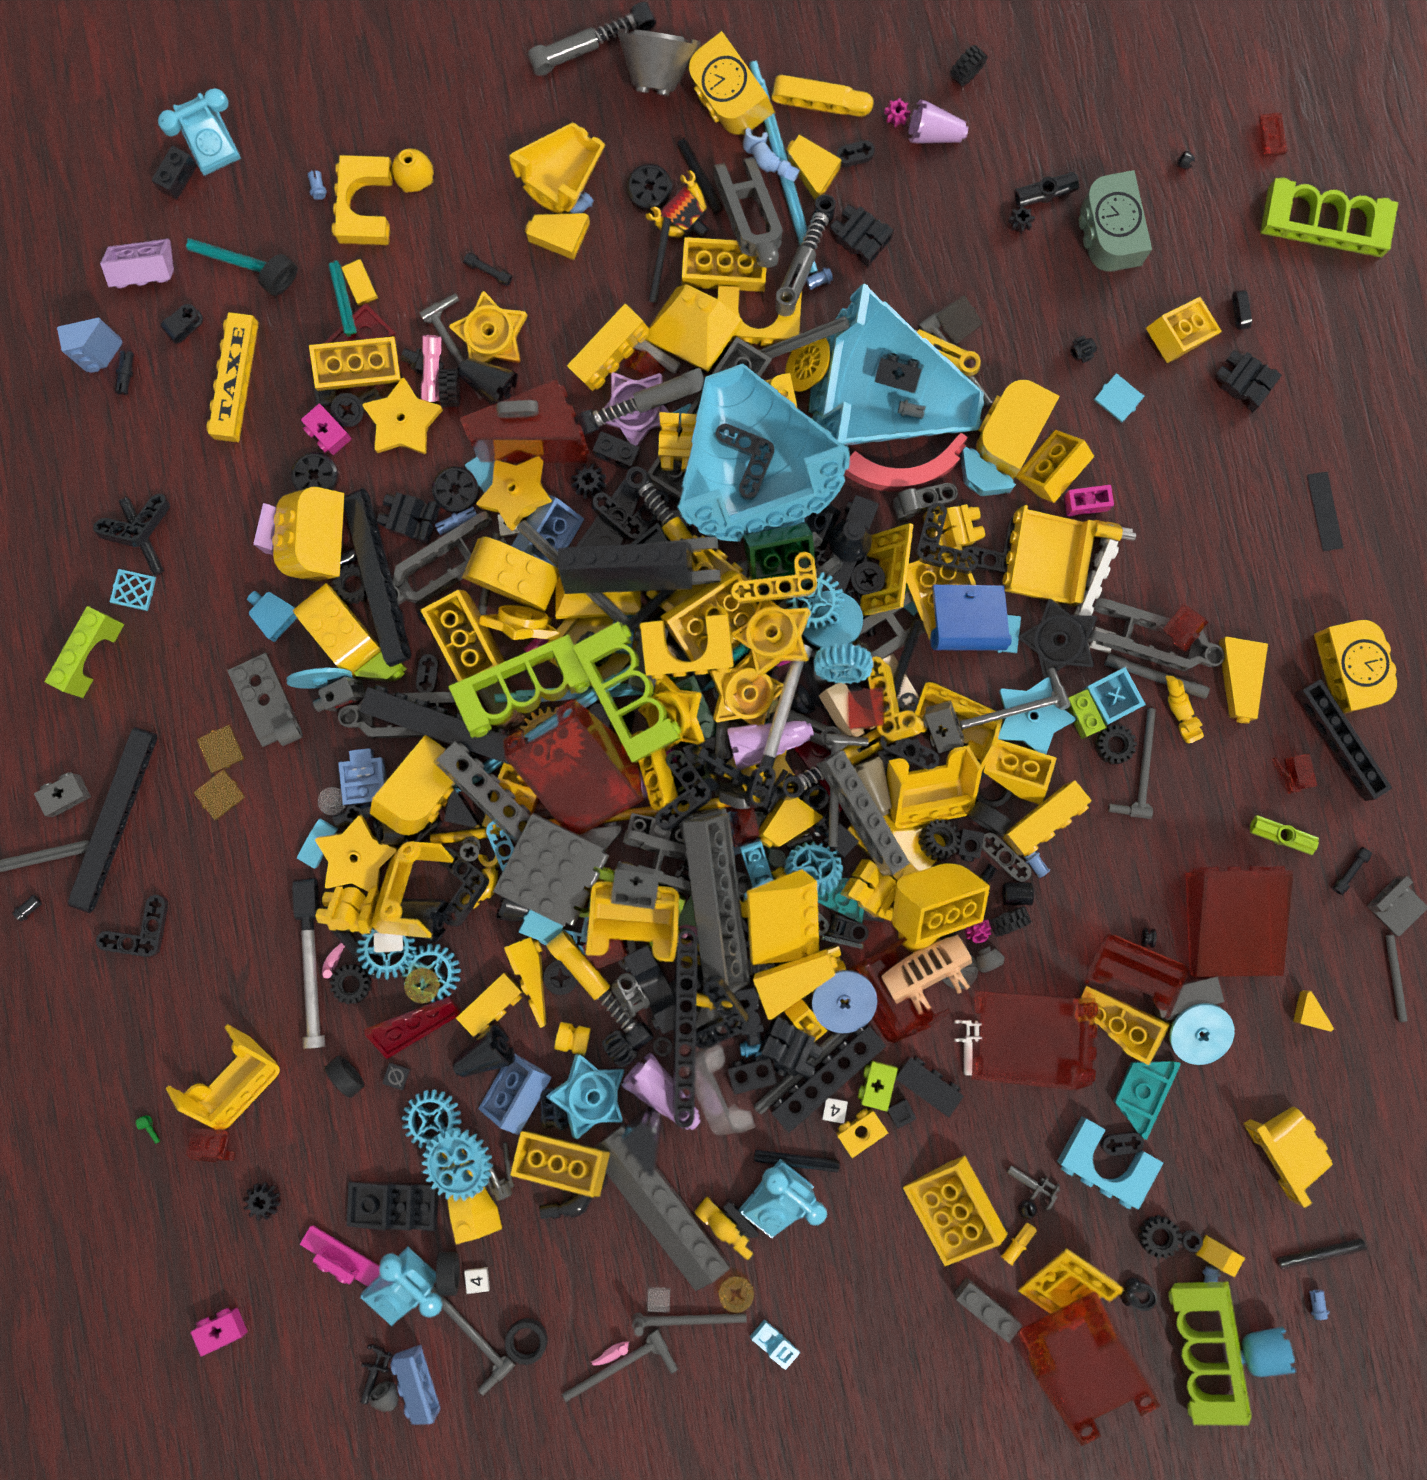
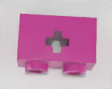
(319, 419)
(1088, 500)
(209, 1340)

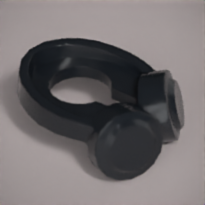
(1134, 1285)

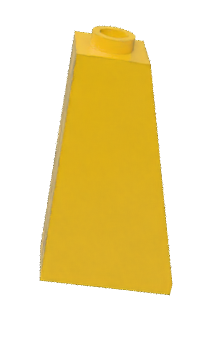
(1243, 676)
(792, 981)

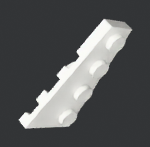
(1095, 577)

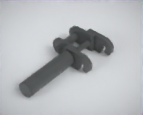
(1035, 1186)

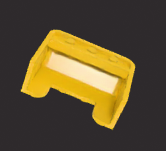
(933, 793)
(633, 923)

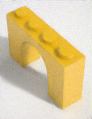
(353, 174)
(780, 330)
(660, 661)

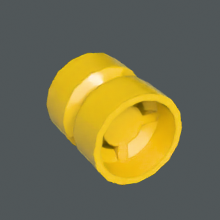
(572, 1038)

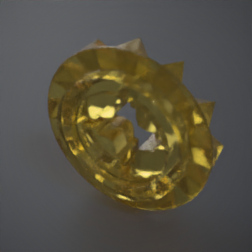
(415, 993)
(736, 1305)

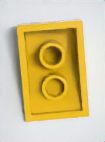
(1183, 329)
(1021, 770)

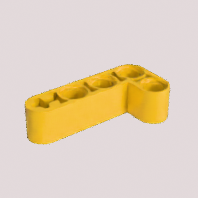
(773, 584)
(892, 716)
(657, 779)

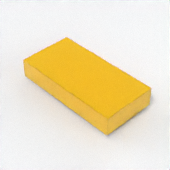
(359, 282)

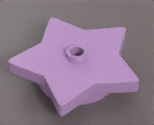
(638, 424)

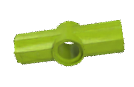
(1295, 839)

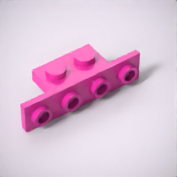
(339, 1258)

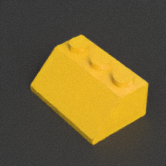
(1055, 465)

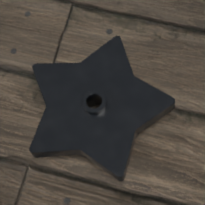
(1058, 622)

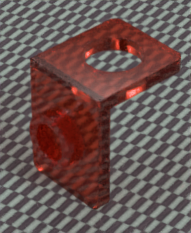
(645, 364)

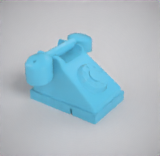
(203, 129)
(782, 1200)
(402, 1286)

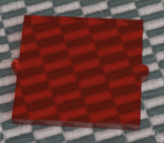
(866, 708)

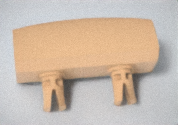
(926, 968)

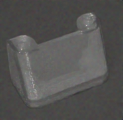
(719, 1117)

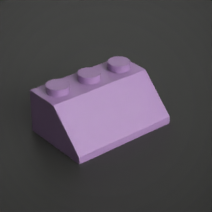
(138, 263)

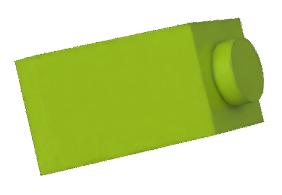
(378, 670)

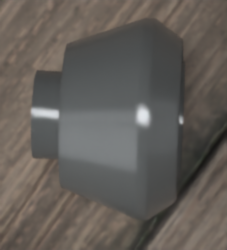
(989, 959)
(384, 1396)

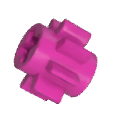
(897, 118)
(978, 932)

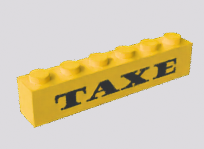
(233, 377)

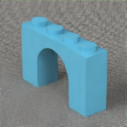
(1129, 1187)

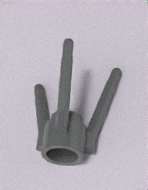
(501, 1187)

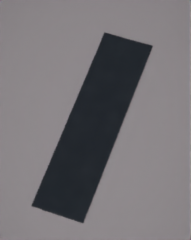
(1325, 511)

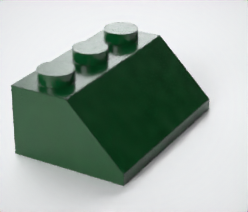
(774, 551)
(704, 715)

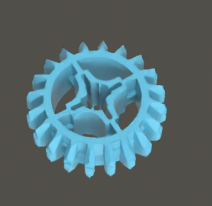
(828, 604)
(843, 663)
(818, 862)
(441, 956)
(386, 968)
(424, 1112)

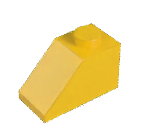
(805, 1019)

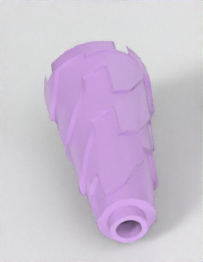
(750, 740)
(655, 1088)

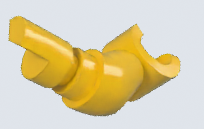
(1183, 711)
(490, 870)
(722, 1226)

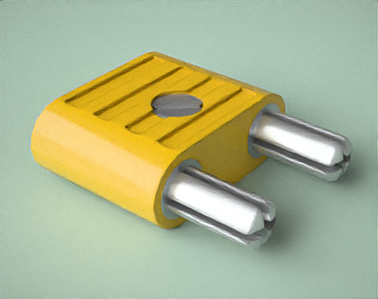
(1113, 531)

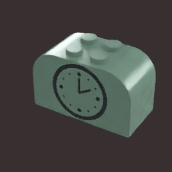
(1115, 223)

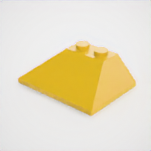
(693, 327)
(893, 551)
(582, 606)
(1066, 1281)

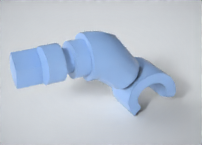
(766, 158)

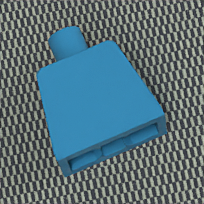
(271, 614)

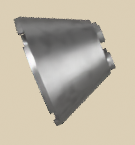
(656, 59)

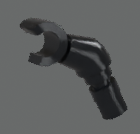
(573, 1207)

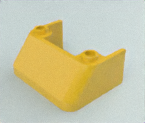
(980, 738)
(388, 911)
(233, 1088)

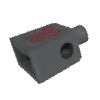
(340, 694)

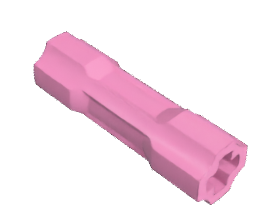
(431, 351)

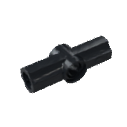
(1058, 186)

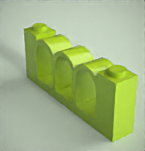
(1379, 215)
(601, 645)
(479, 721)
(1204, 1407)

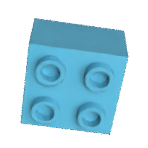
(1115, 696)

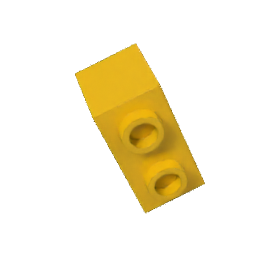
(856, 1144)

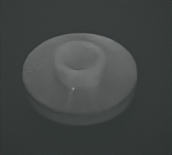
(331, 801)

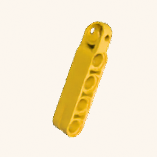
(821, 96)

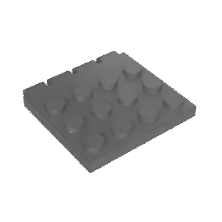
(551, 871)

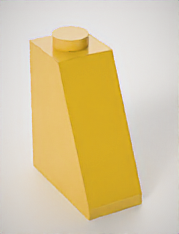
(815, 165)
(558, 232)
(787, 822)

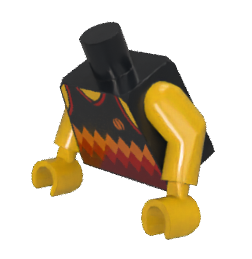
(685, 209)

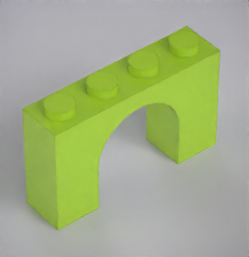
(68, 669)

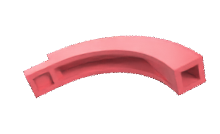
(898, 480)

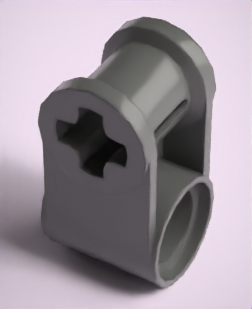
(630, 996)

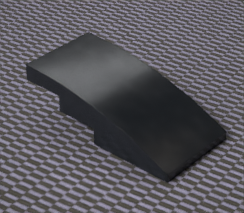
(392, 1205)

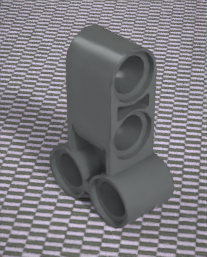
(911, 501)

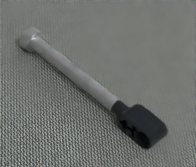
(774, 738)
(305, 908)

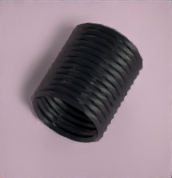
(821, 799)
(1018, 893)

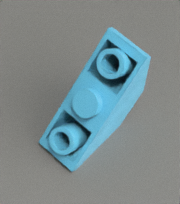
(983, 476)
(756, 862)

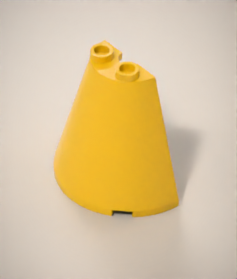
(557, 166)

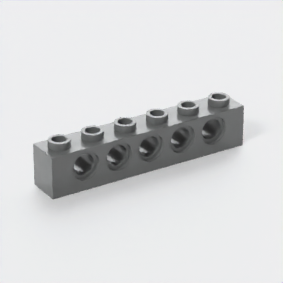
(478, 795)
(863, 813)

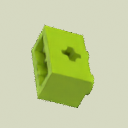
(1087, 716)
(881, 1097)

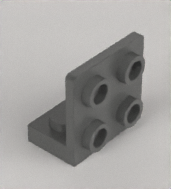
(1398, 905)

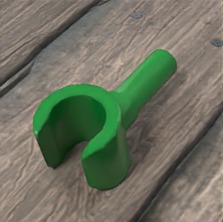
(146, 1122)

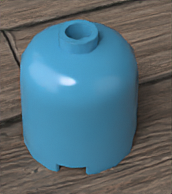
(1267, 1353)

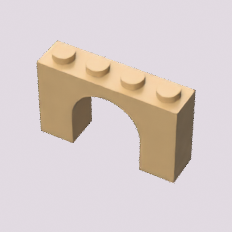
(836, 701)

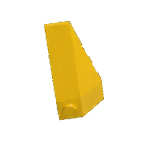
(527, 962)
(1130, 1027)
(474, 1216)

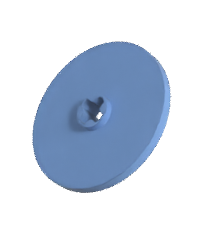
(844, 1017)

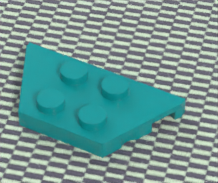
(1145, 1092)

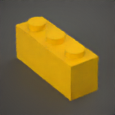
(490, 1005)

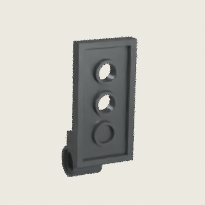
(276, 719)

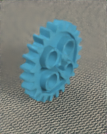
(462, 1184)

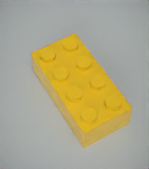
(720, 263)
(609, 347)
(354, 363)
(1046, 818)
(560, 1164)

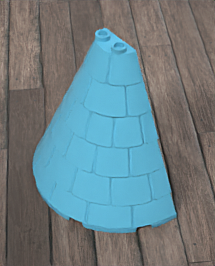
(864, 411)
(799, 480)

